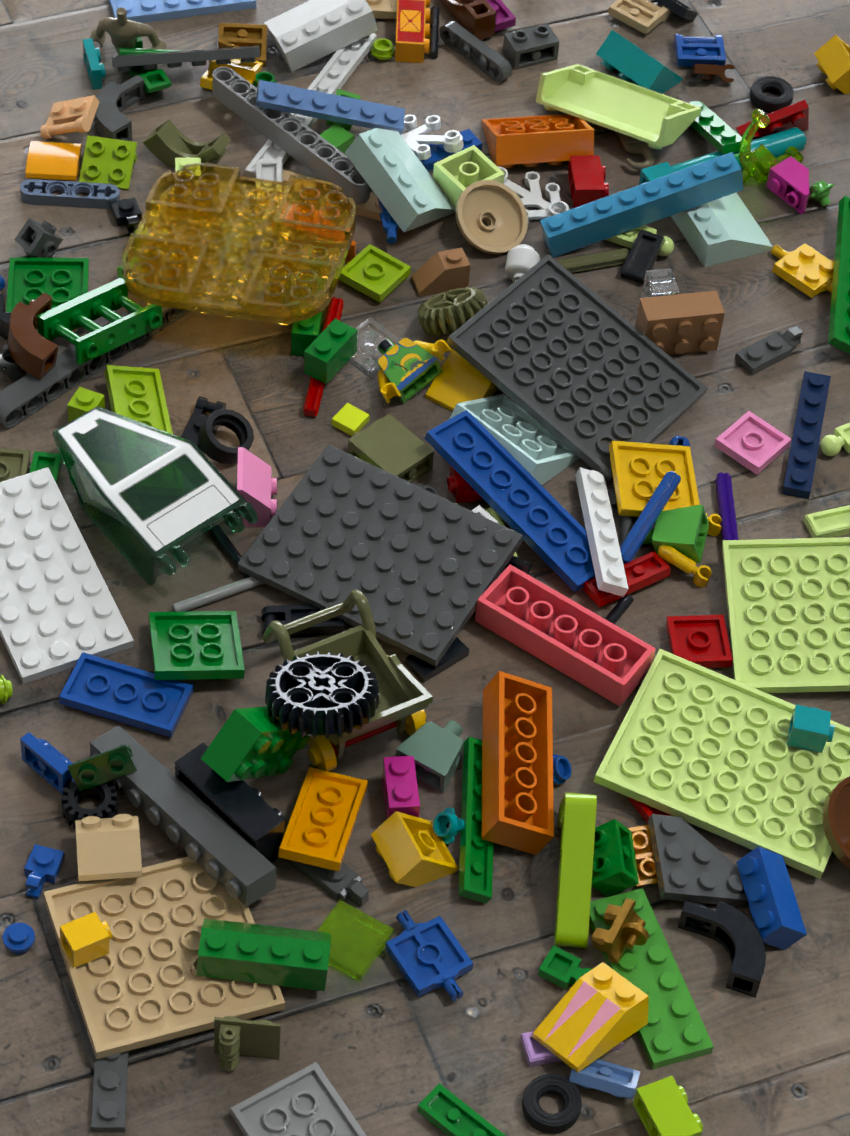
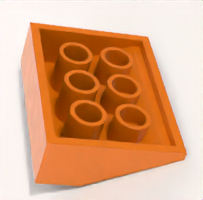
(537, 139)

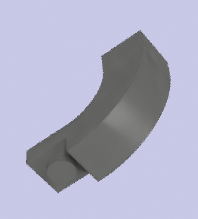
(114, 100)

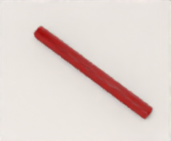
(316, 387)

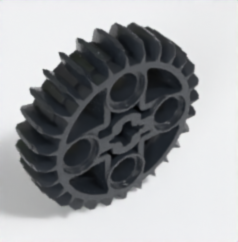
(322, 694)

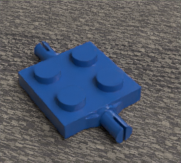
(429, 956)

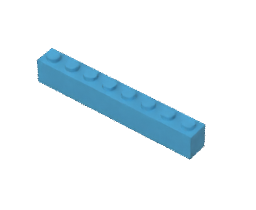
(642, 204)

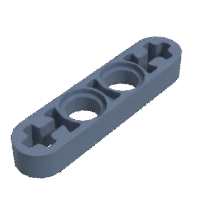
(70, 191)

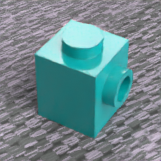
(810, 728)

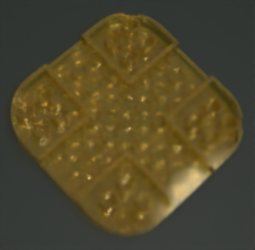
(240, 244)

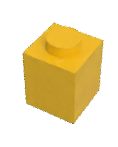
(85, 939)

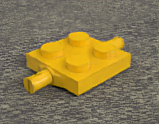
(804, 269)

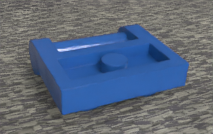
(699, 50)

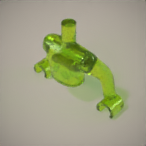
(759, 161)

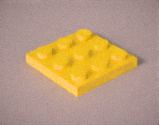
(641, 467)

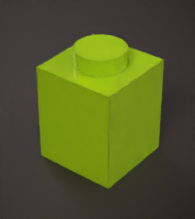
(84, 401)

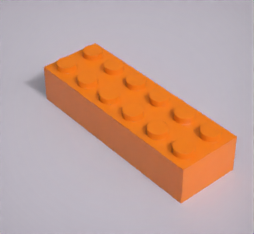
(517, 763)

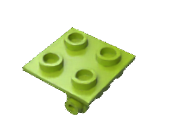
(108, 161)

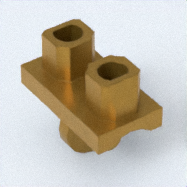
(625, 931)

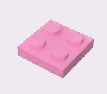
(752, 442)

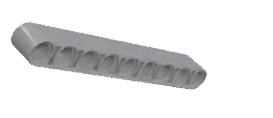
(290, 135)

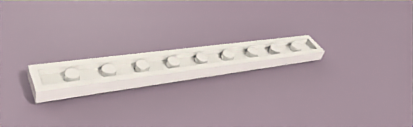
(328, 81)

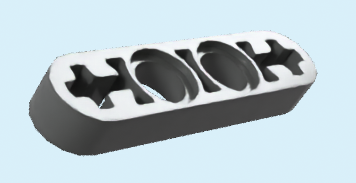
(493, 65)

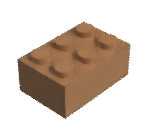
(682, 321)

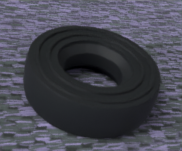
(774, 84)
(556, 1085)

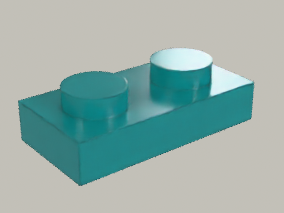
(92, 57)

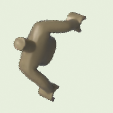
(125, 32)

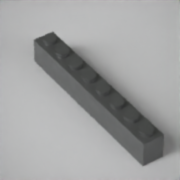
(190, 822)

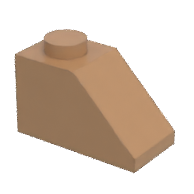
(442, 272)

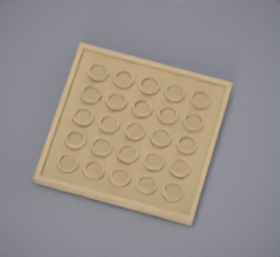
(149, 980)

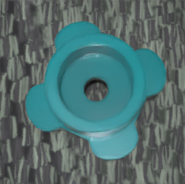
(447, 825)

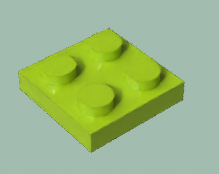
(374, 273)

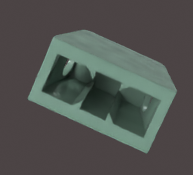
(435, 753)

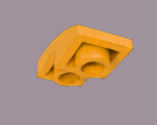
(644, 856)

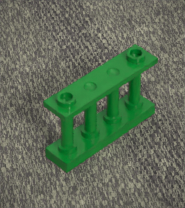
(97, 304)

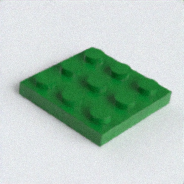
(56, 277)
(196, 645)

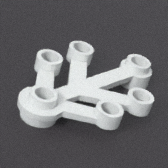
(418, 141)
(534, 197)

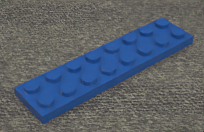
(515, 497)

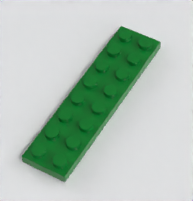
(840, 300)

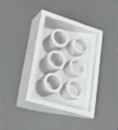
(319, 29)

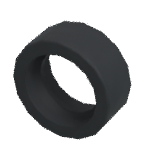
(231, 420)

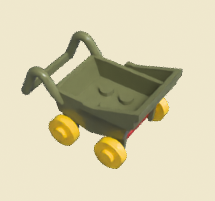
(400, 694)

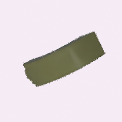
(169, 143)

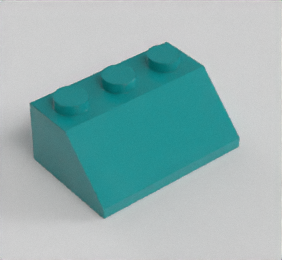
(636, 64)

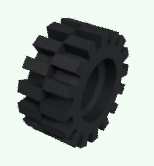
(103, 792)

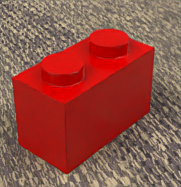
(586, 179)

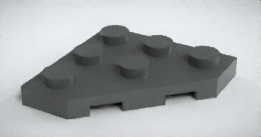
(691, 866)

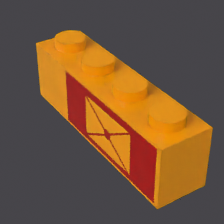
(411, 30)

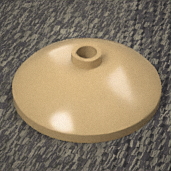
(499, 209)

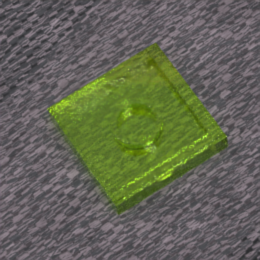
(354, 939)

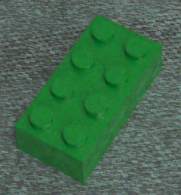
(252, 746)

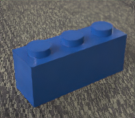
(771, 898)

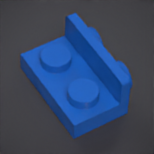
(46, 761)

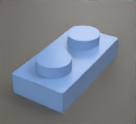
(608, 1078)

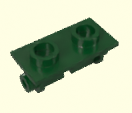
(102, 767)

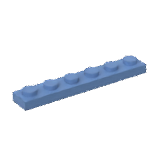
(329, 106)

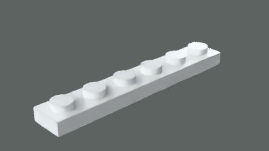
(601, 532)

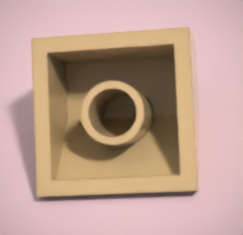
(108, 847)

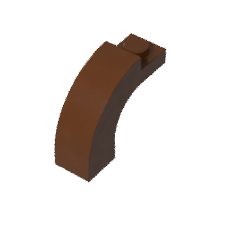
(25, 344)

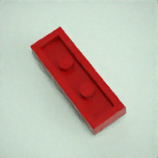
(638, 573)

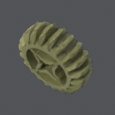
(450, 310)

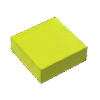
(350, 419)

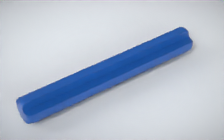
(649, 516)

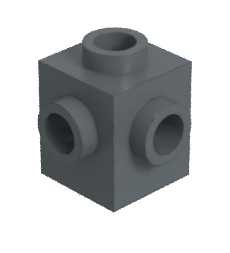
(38, 239)

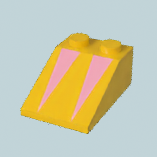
(593, 1017)

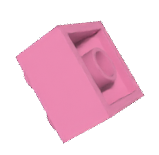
(256, 486)

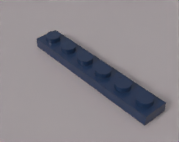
(806, 435)

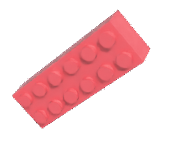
(564, 635)

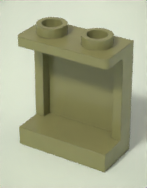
(392, 449)

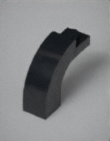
(738, 938)

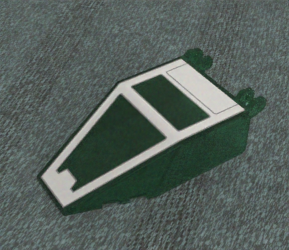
(146, 488)

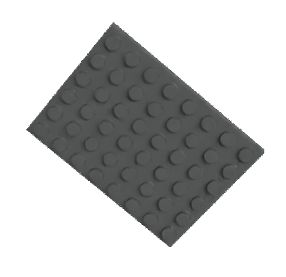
(576, 364)
(393, 541)

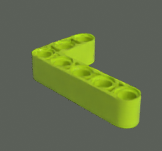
(577, 823)

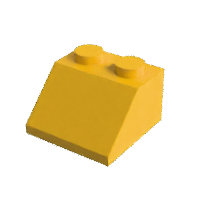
(835, 62)
(413, 850)

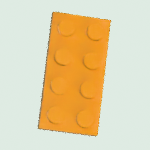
(323, 819)

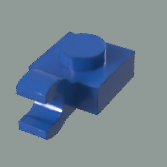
(42, 866)

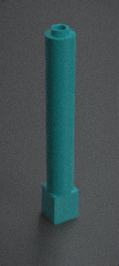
(775, 143)

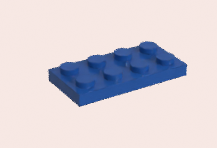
(126, 694)

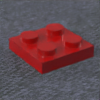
(700, 639)

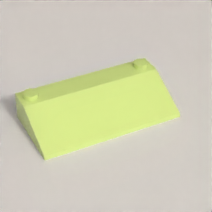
(616, 104)

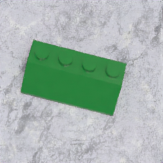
(263, 954)

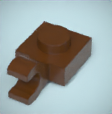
(706, 71)

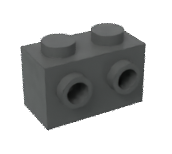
(530, 46)

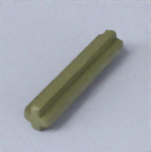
(595, 260)

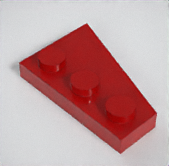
(786, 118)

